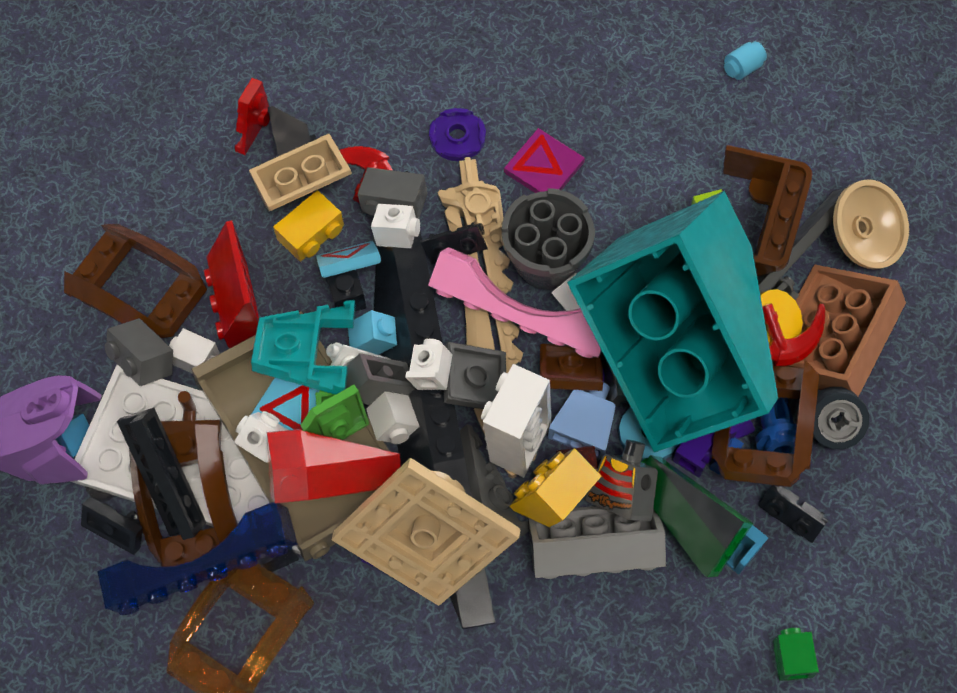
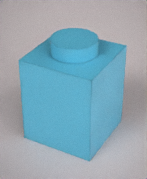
(373, 332)

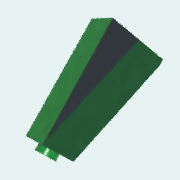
(697, 518)

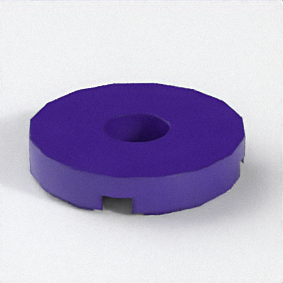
(452, 148)

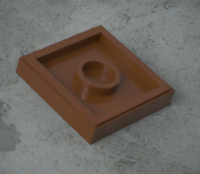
(569, 369)

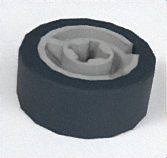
(850, 428)

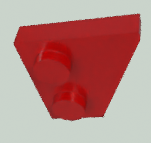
(251, 114)

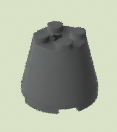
(547, 237)

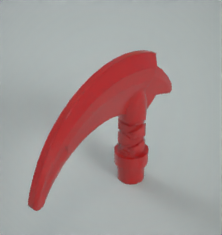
(364, 158)
(793, 350)

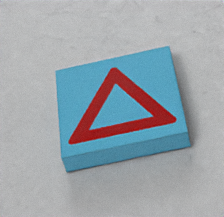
(348, 259)
(287, 402)

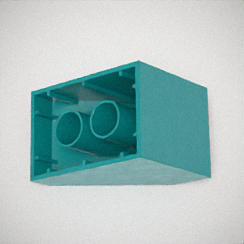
(682, 323)

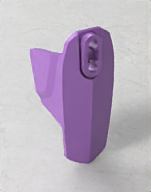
(31, 423)

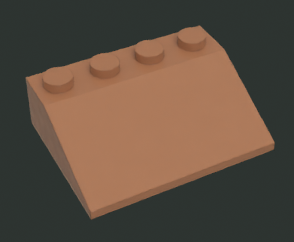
(856, 327)

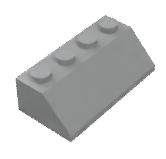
(596, 542)

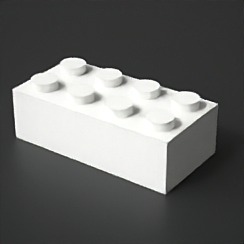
(517, 419)

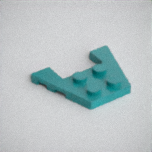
(289, 346)

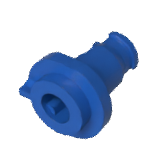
(778, 429)

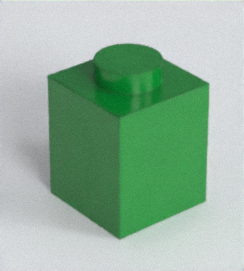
(795, 655)

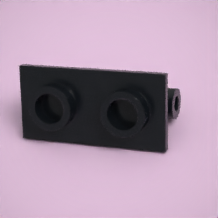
(464, 239)
(803, 520)

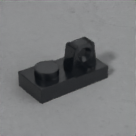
(108, 524)

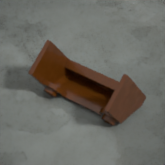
(781, 186)

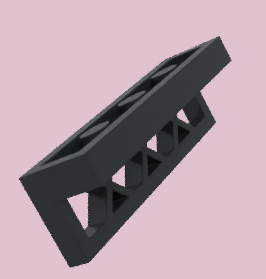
(162, 473)

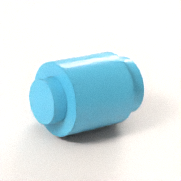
(744, 60)

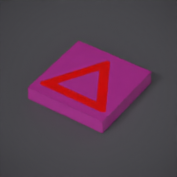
(544, 163)

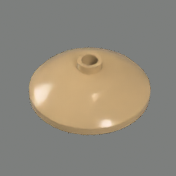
(871, 224)

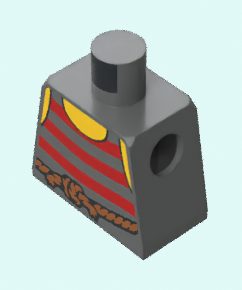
(625, 484)

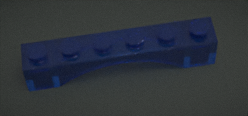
(258, 535)

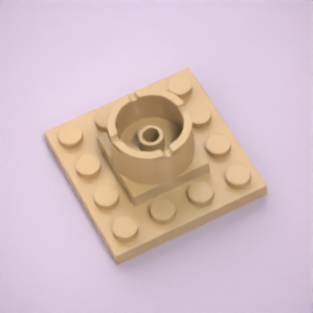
(425, 532)

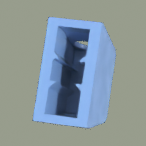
(584, 420)

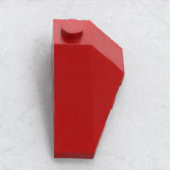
(323, 466)

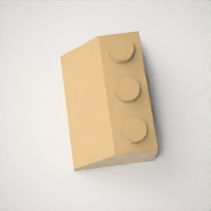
(299, 172)

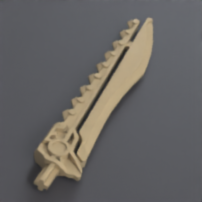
(483, 205)

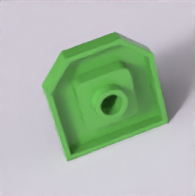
(336, 414)

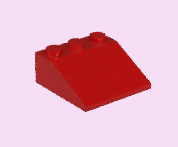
(232, 288)

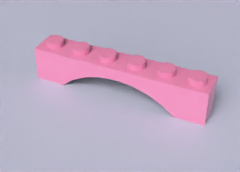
(464, 279)

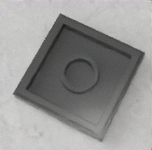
(473, 375)

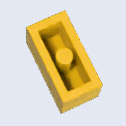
(309, 226)

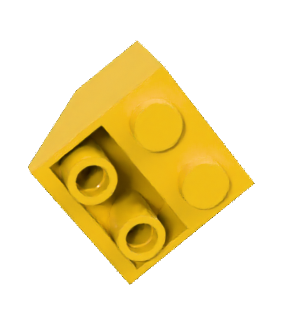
(556, 488)

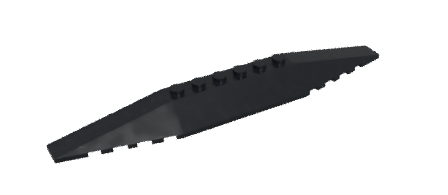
(437, 443)

